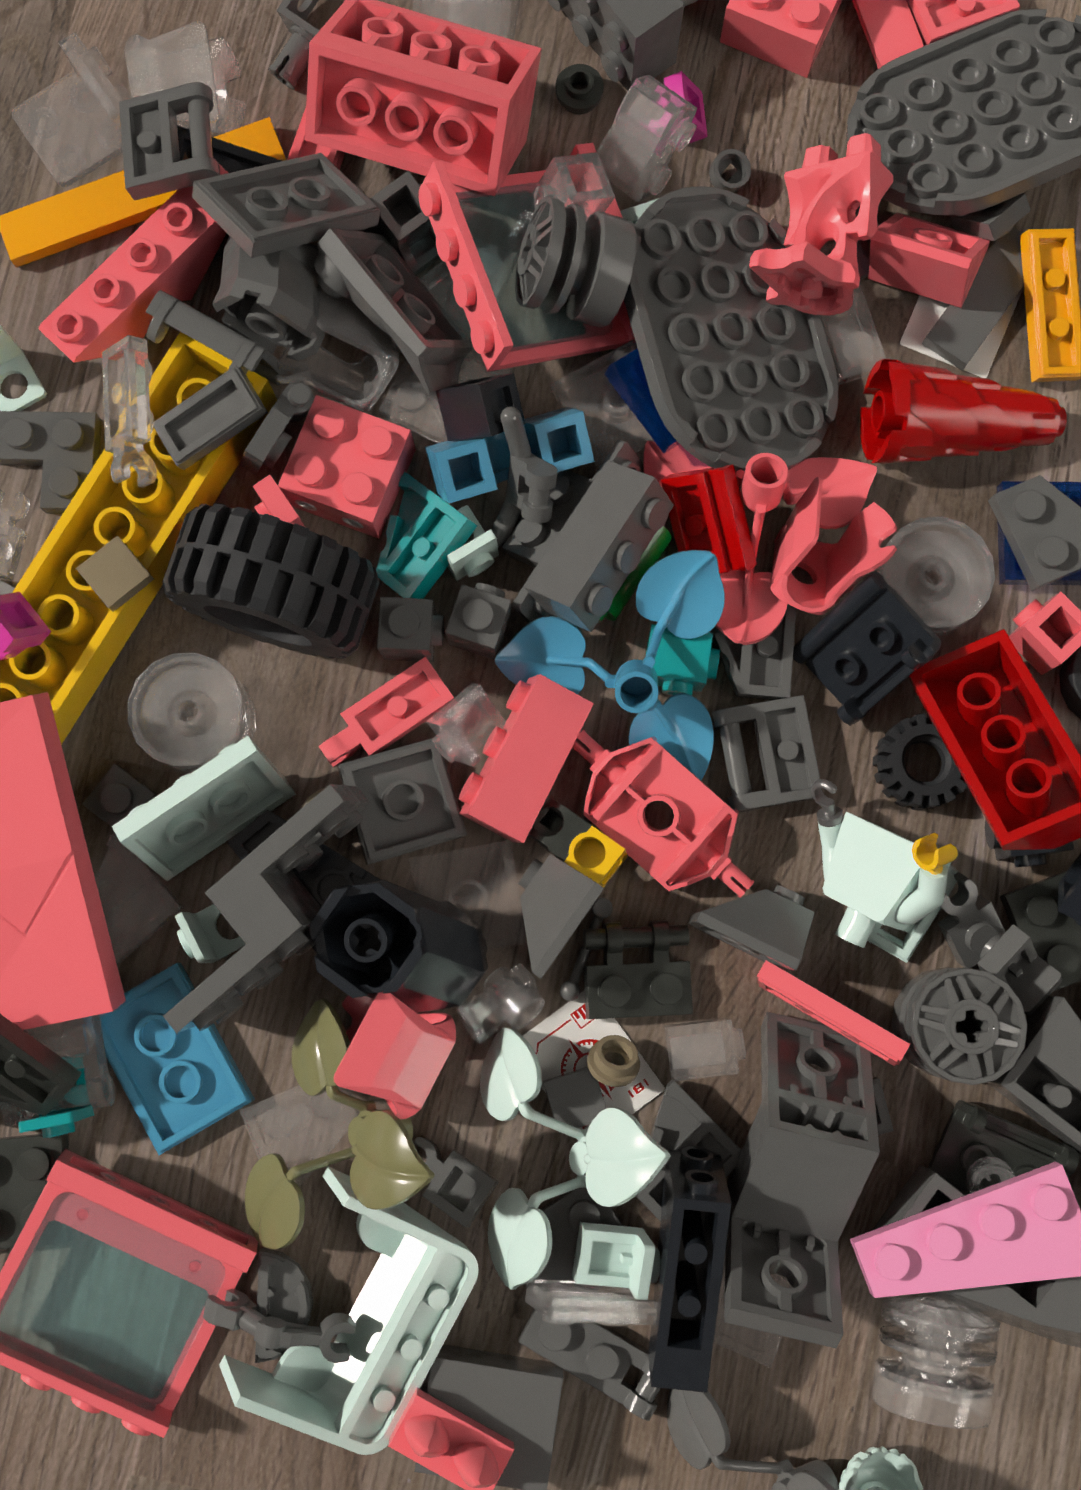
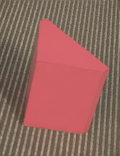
(926, 258)

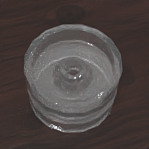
(952, 560)
(168, 695)

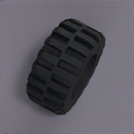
(271, 580)

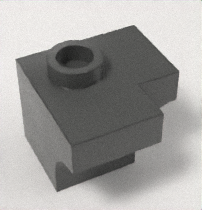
(405, 224)

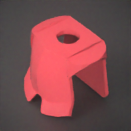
(832, 566)
(394, 1051)

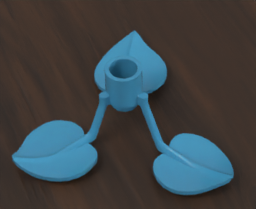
(678, 594)

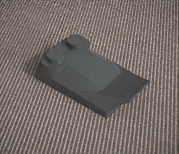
(395, 300)

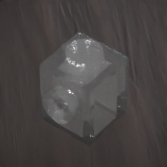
(578, 181)

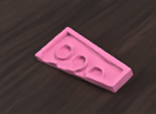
(988, 1238)

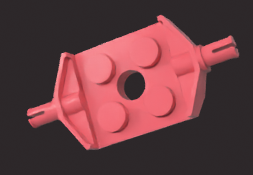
(702, 823)

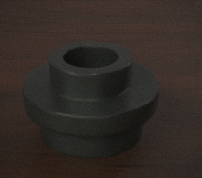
(583, 100)

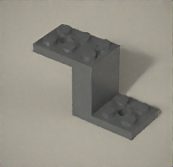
(799, 1181)

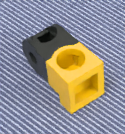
(577, 842)

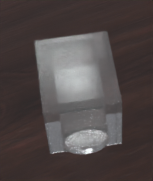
(704, 1048)

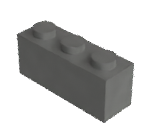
(599, 545)

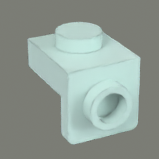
(616, 1258)

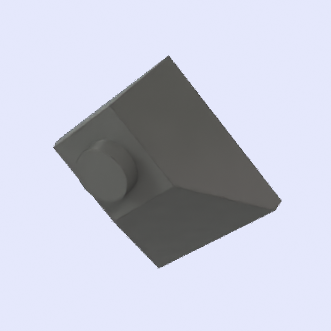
(553, 907)
(761, 924)

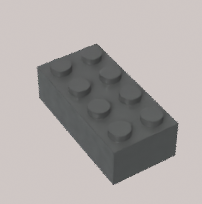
(627, 35)

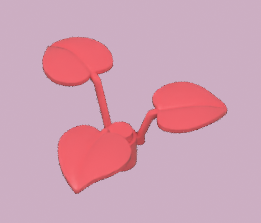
(749, 605)

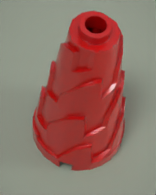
(940, 414)

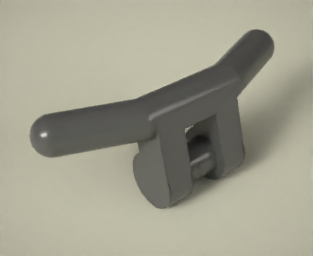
(527, 481)

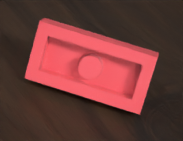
(451, 1443)

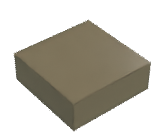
(115, 573)

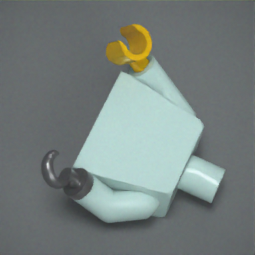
(877, 871)

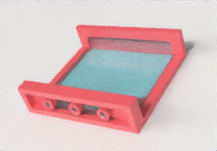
(481, 246)
(114, 1293)

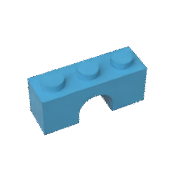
(478, 464)

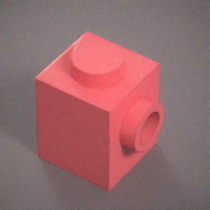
(1047, 632)

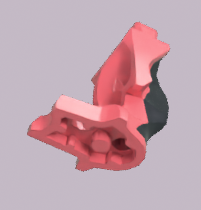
(827, 203)

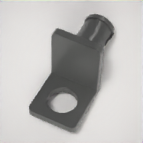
(295, 54)

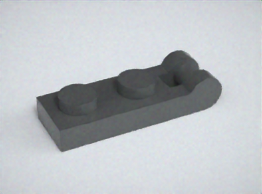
(596, 1357)

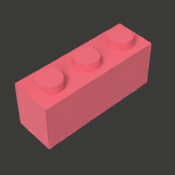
(524, 757)

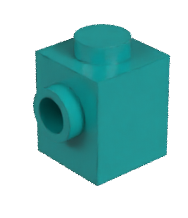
(684, 663)

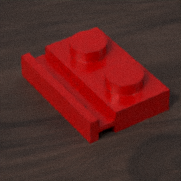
(710, 516)

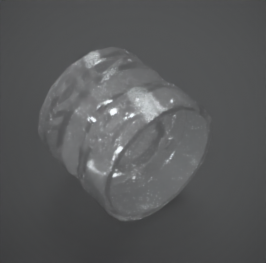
(934, 1372)

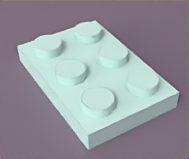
(204, 809)

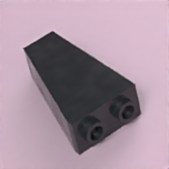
(691, 1269)

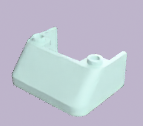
(397, 1336)

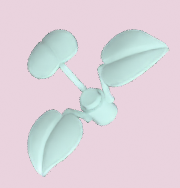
(610, 1160)

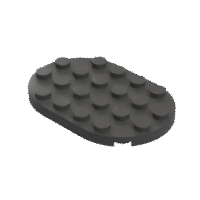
(977, 113)
(715, 354)

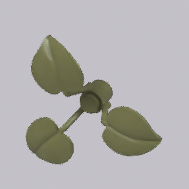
(385, 1160)

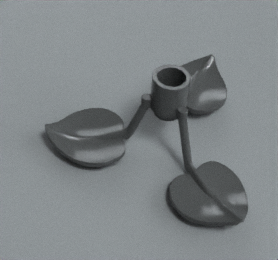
(704, 1436)

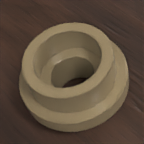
(614, 1050)

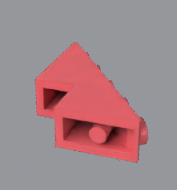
(163, 254)

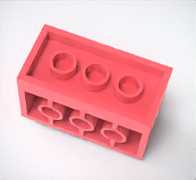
(420, 93)

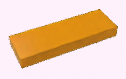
(1052, 304)

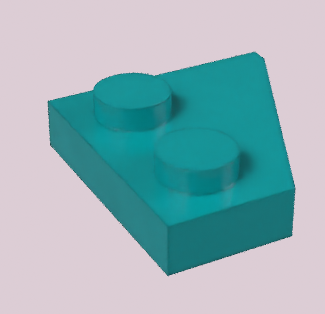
(420, 540)

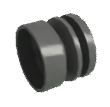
(575, 262)
(927, 1020)

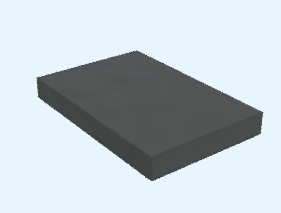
(284, 204)

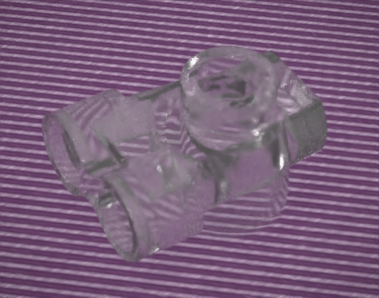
(506, 997)

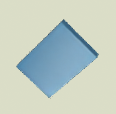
(170, 1077)

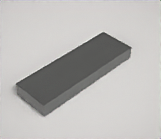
(996, 284)

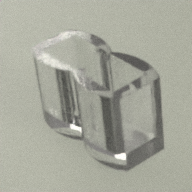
(644, 137)

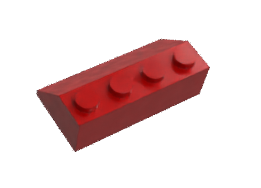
(1005, 742)

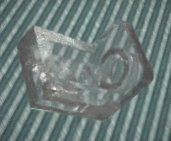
(465, 725)

